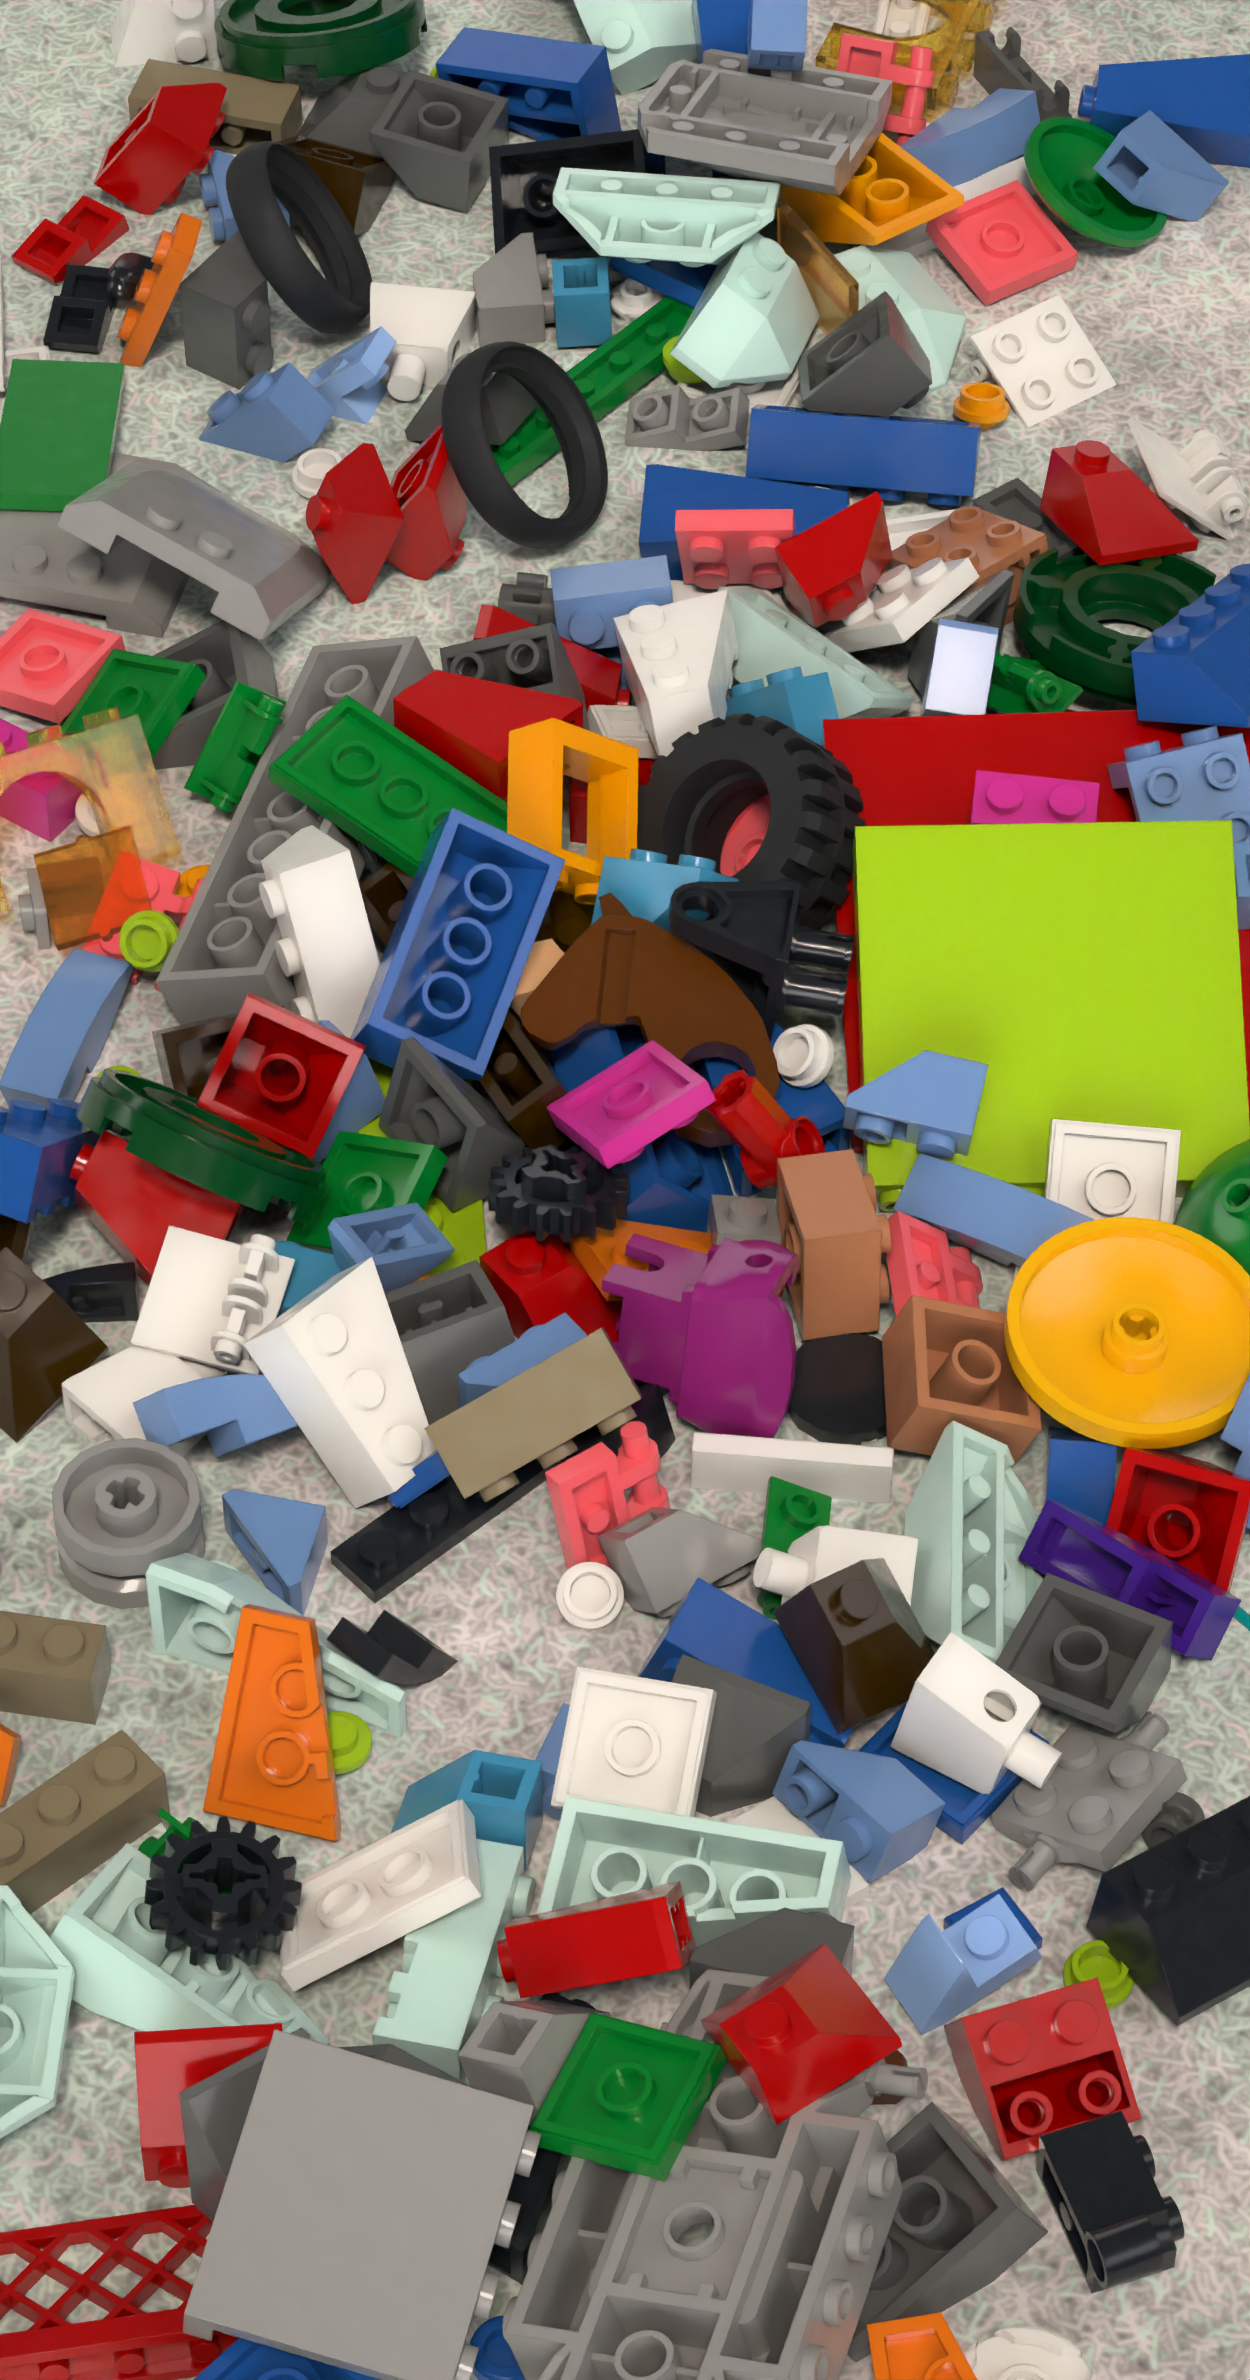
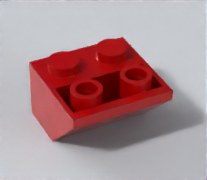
(162, 146)
(1041, 2066)

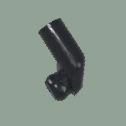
(126, 275)

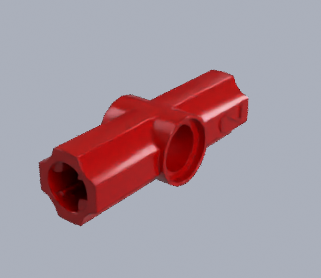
(761, 1127)

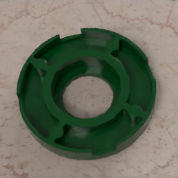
(332, 34)
(1066, 598)
(201, 1146)

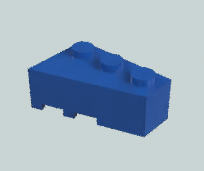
(550, 83)
(38, 1156)
(741, 1641)

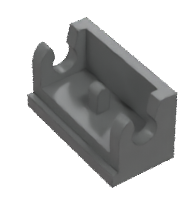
(1009, 70)

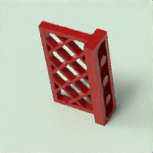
(127, 2340)

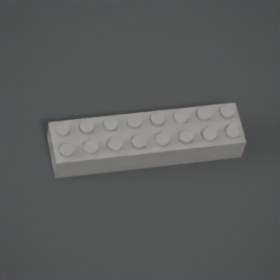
(227, 934)

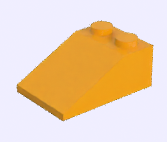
(879, 202)

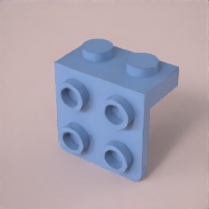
(1189, 782)

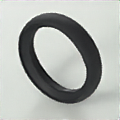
(251, 186)
(475, 462)

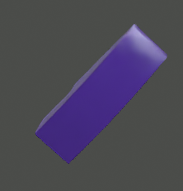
(1130, 1572)

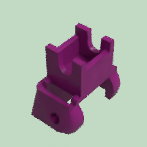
(710, 1330)

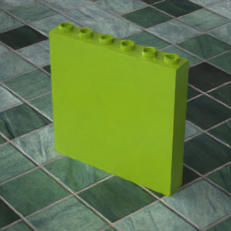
(1071, 964)

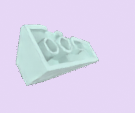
(639, 37)
(197, 1619)
(139, 1983)

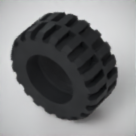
(727, 768)

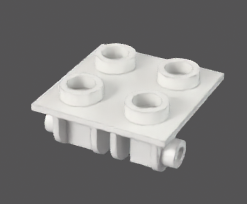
(1040, 361)
(1193, 479)
(212, 1298)

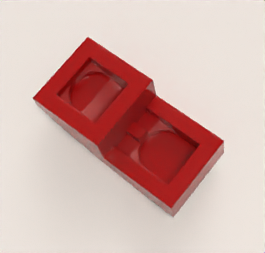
(74, 240)

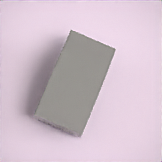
(699, 424)

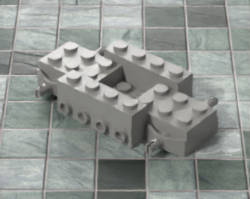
(789, 2251)

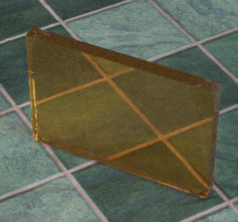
(828, 281)

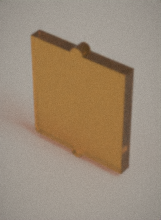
(92, 886)

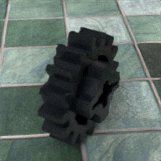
(557, 1193)
(188, 1899)

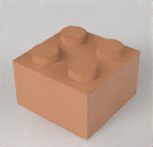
(834, 1229)
(951, 1366)

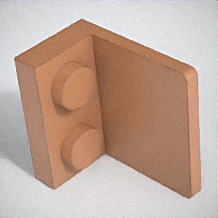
(984, 538)

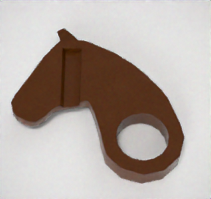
(651, 978)

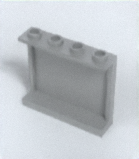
(362, 2214)

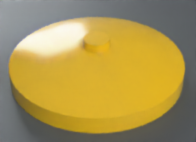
(1131, 1332)

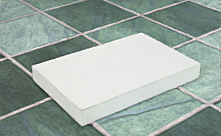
(382, 1894)

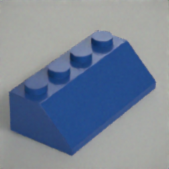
(865, 452)
(1200, 660)
(458, 945)
(672, 1175)

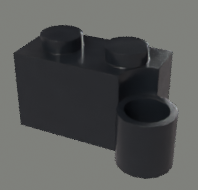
(1109, 2201)

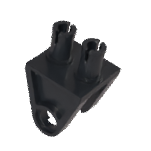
(759, 942)

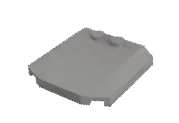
(765, 123)
(251, 561)
(62, 571)

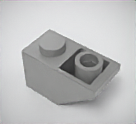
(511, 295)
(667, 1550)
(522, 2048)

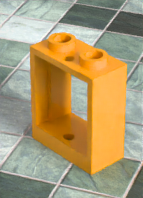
(536, 768)

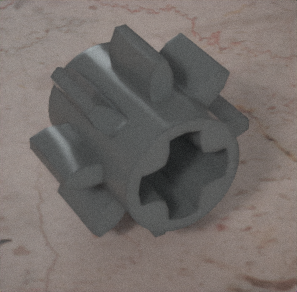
(529, 598)

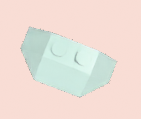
(663, 214)
(921, 301)
(749, 318)
(779, 640)
(969, 1534)
(33, 2015)

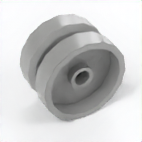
(120, 1513)

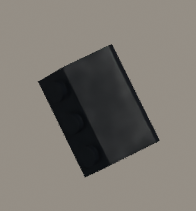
(527, 174)
(1183, 1914)

